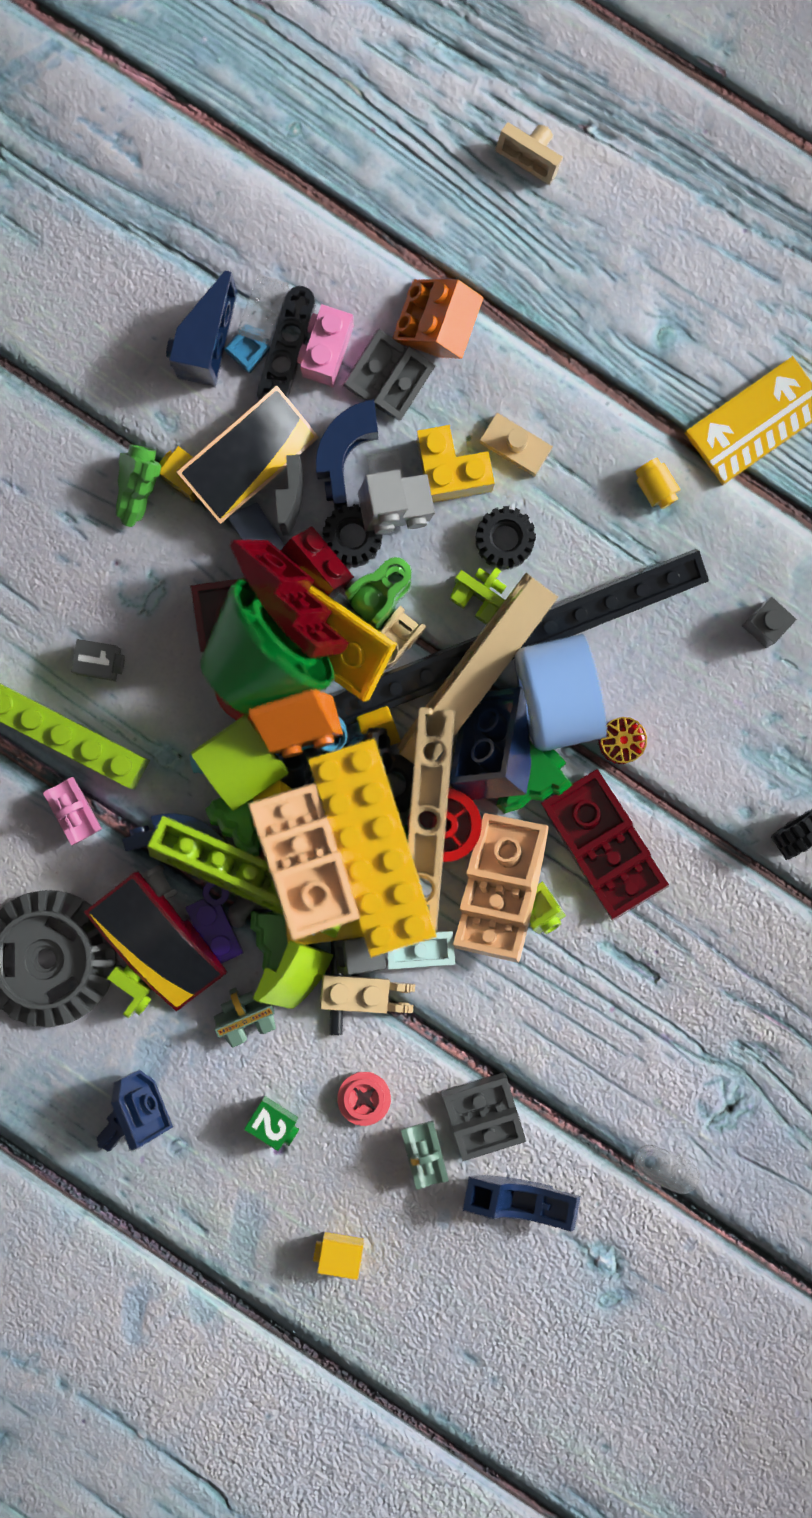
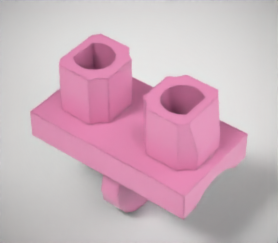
(72, 811)

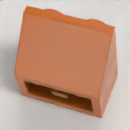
(438, 317)

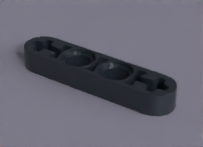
(281, 347)

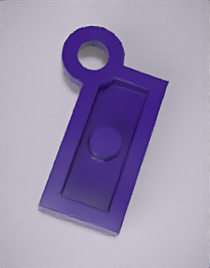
(214, 926)

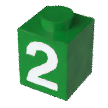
(273, 1124)

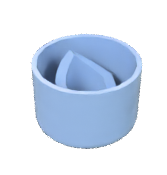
(561, 693)

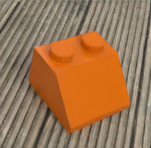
(297, 722)

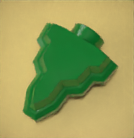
(544, 780)

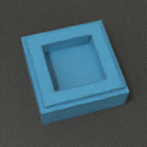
(247, 352)

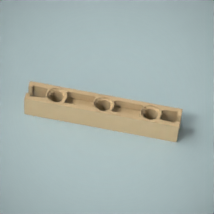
(482, 663)
(431, 794)

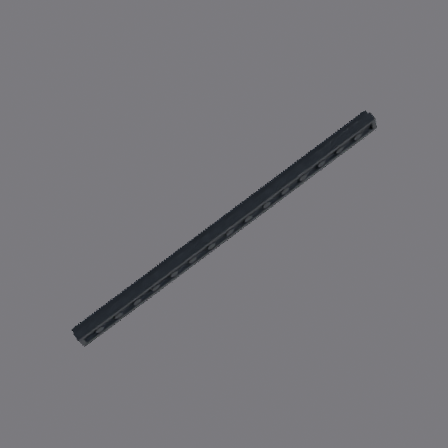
(559, 622)

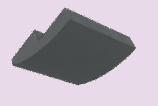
(388, 375)
(289, 500)
(483, 1116)

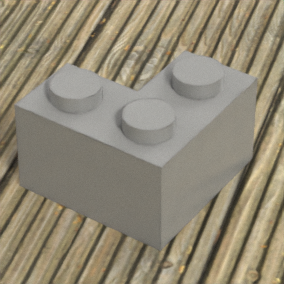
(395, 501)

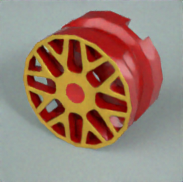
(623, 741)

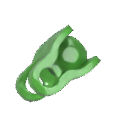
(375, 596)

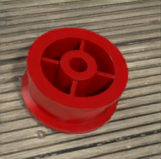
(464, 827)

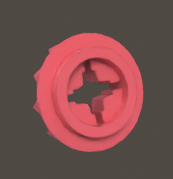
(364, 1114)

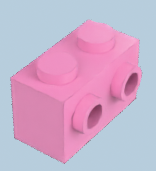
(326, 346)

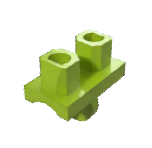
(468, 586)

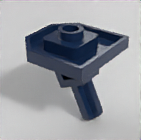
(136, 1113)

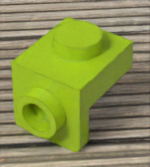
(546, 911)
(133, 985)

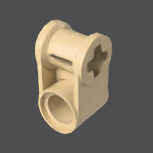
(403, 632)

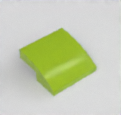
(239, 763)
(295, 977)

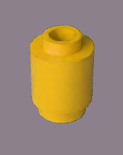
(657, 483)

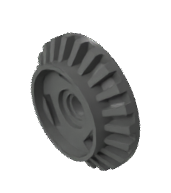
(86, 958)

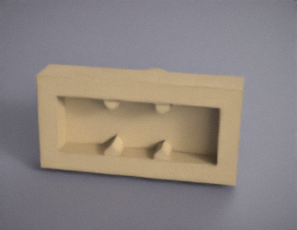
(530, 151)
(516, 444)

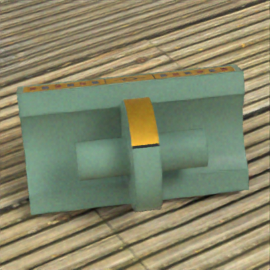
(240, 1013)
(424, 1154)

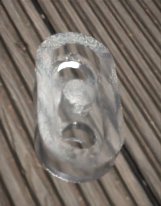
(665, 1168)

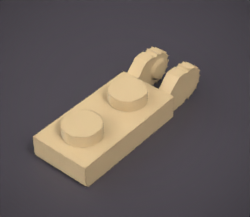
(362, 994)

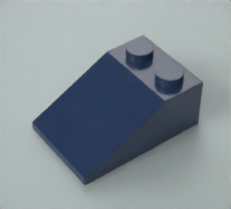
(202, 335)
(494, 748)

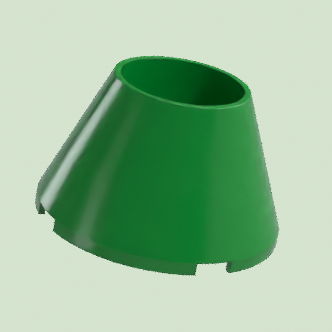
(253, 659)

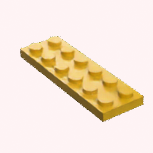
(372, 847)

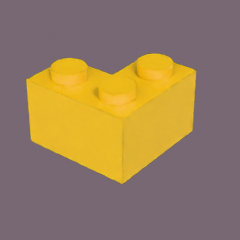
(451, 475)

